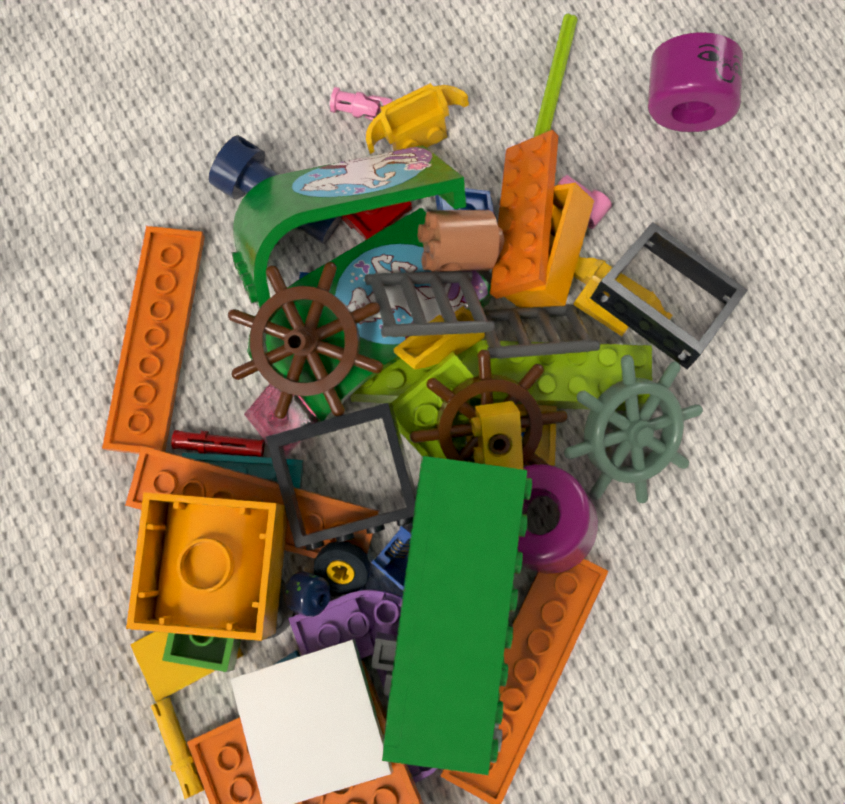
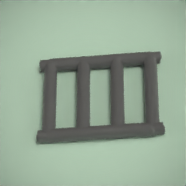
(420, 326)
(525, 347)

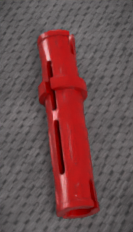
(184, 440)

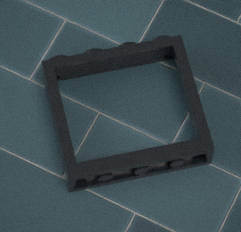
(647, 320)
(344, 531)

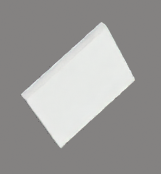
(311, 725)

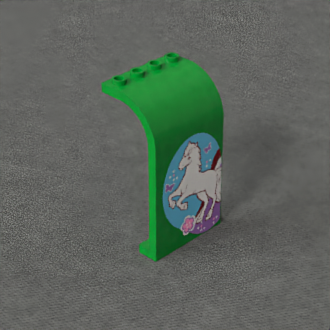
(331, 192)

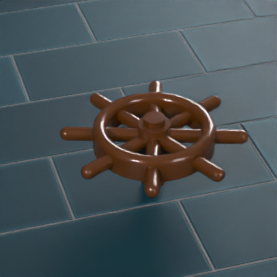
(305, 340)

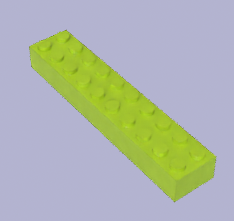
(557, 386)

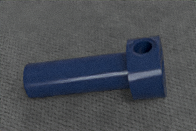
(241, 167)

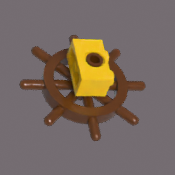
(493, 425)

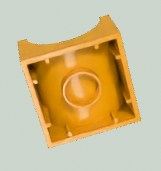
(208, 567)

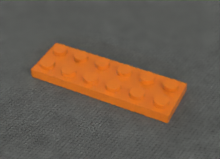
(525, 215)

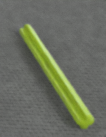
(556, 74)

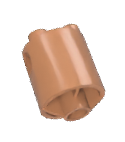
(460, 240)

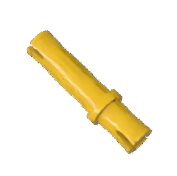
(177, 748)

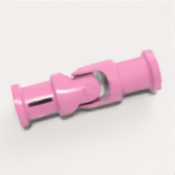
(359, 104)

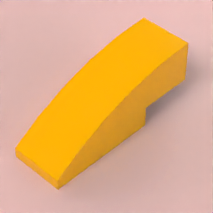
(432, 349)

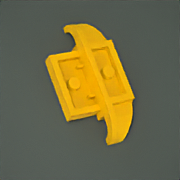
(415, 118)
(591, 272)

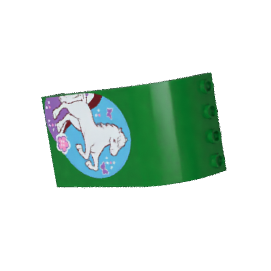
(388, 251)

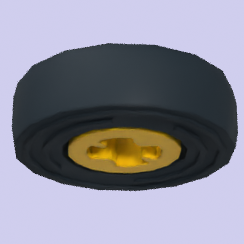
(344, 555)

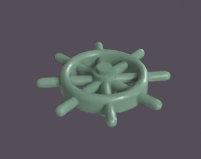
(633, 430)

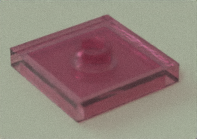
(265, 422)

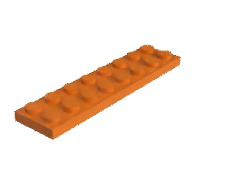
(154, 340)
(179, 475)
(539, 651)

